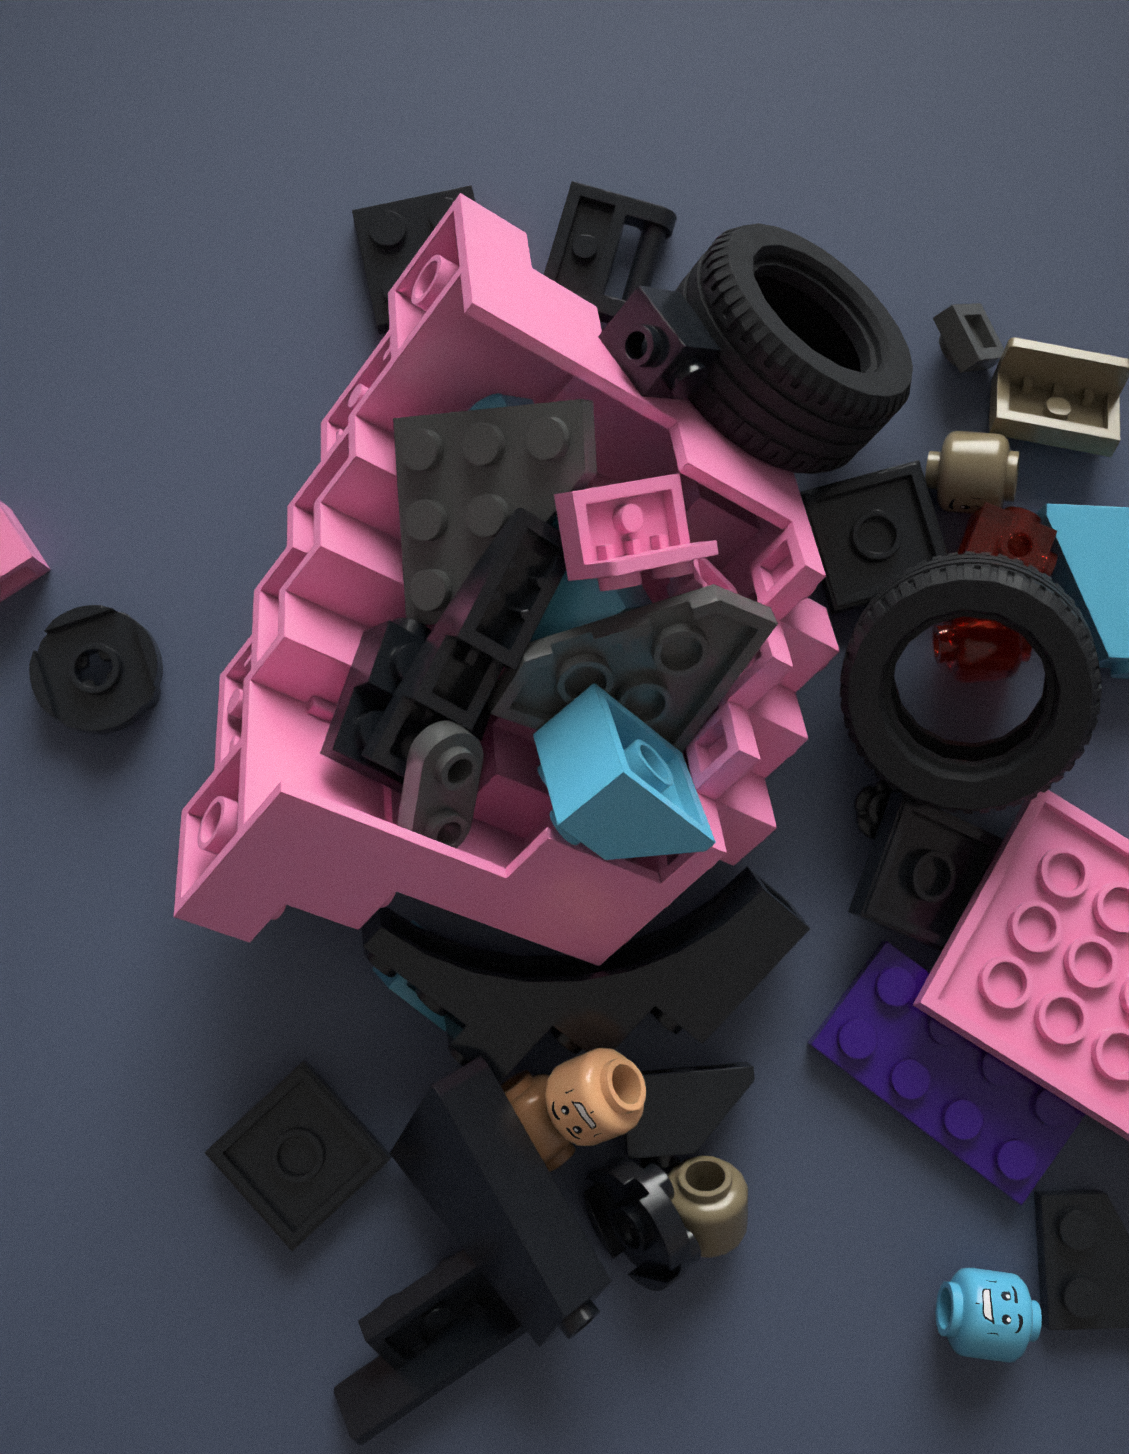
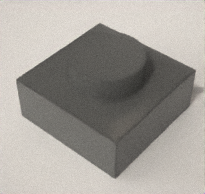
(968, 337)

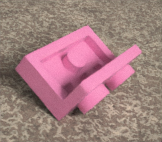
(628, 529)

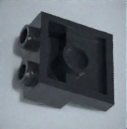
(373, 678)

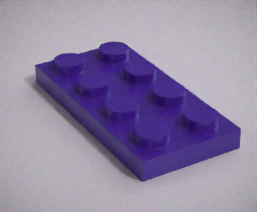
(942, 1081)

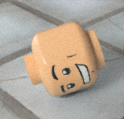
(595, 1097)

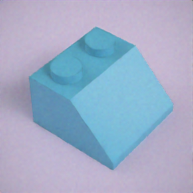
(618, 782)

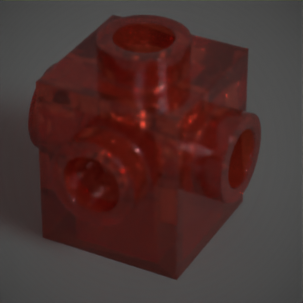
(1010, 533)

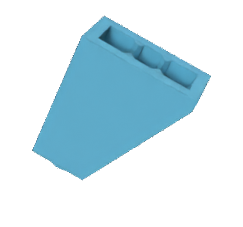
(1095, 573)

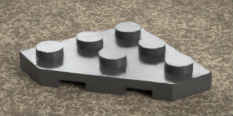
(468, 476)
(658, 661)

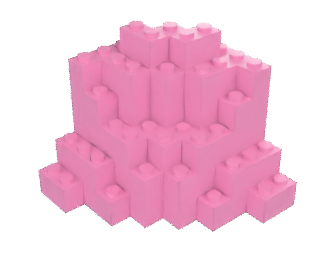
(317, 836)

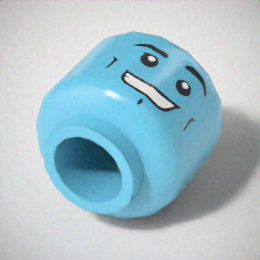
(987, 1314)

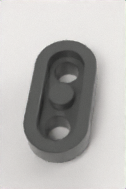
(440, 798)

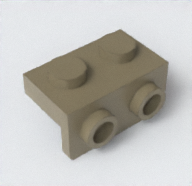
(1058, 396)

